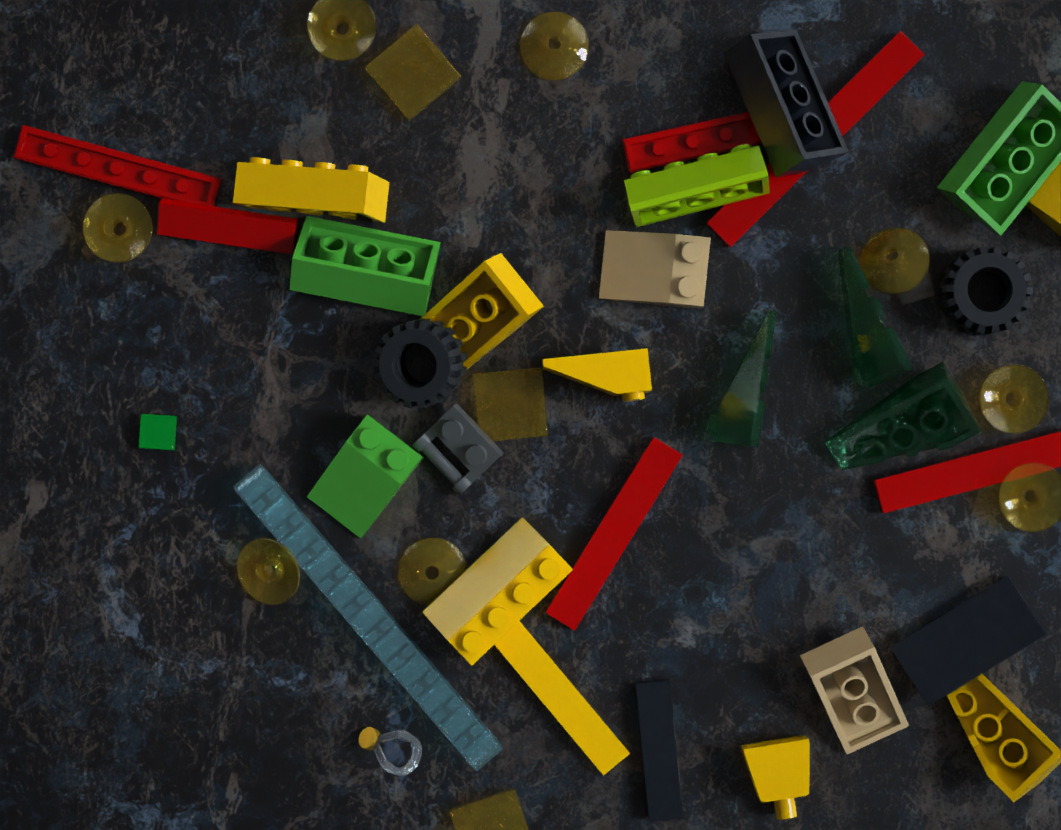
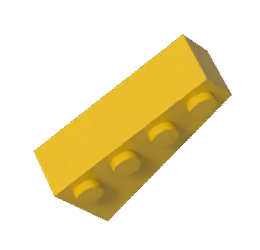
(311, 189)

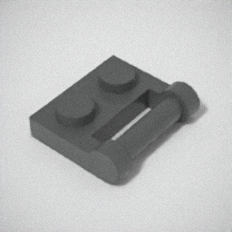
(465, 441)

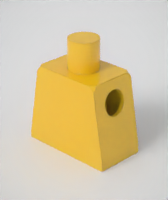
(779, 771)

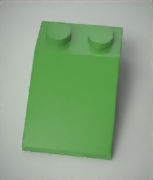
(364, 476)

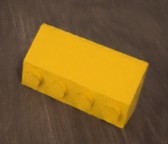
(497, 591)

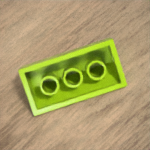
(697, 185)

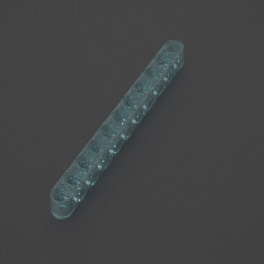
(368, 617)

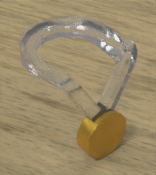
(370, 739)

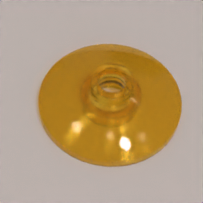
(328, 15)
(554, 63)
(102, 219)
(896, 274)
(1031, 398)
(1043, 509)
(428, 553)
(258, 575)

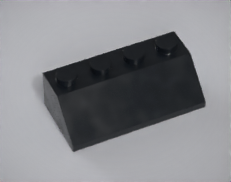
(785, 101)

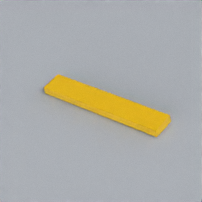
(561, 698)

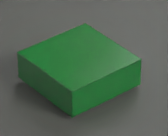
(157, 432)

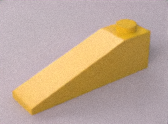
(1005, 740)

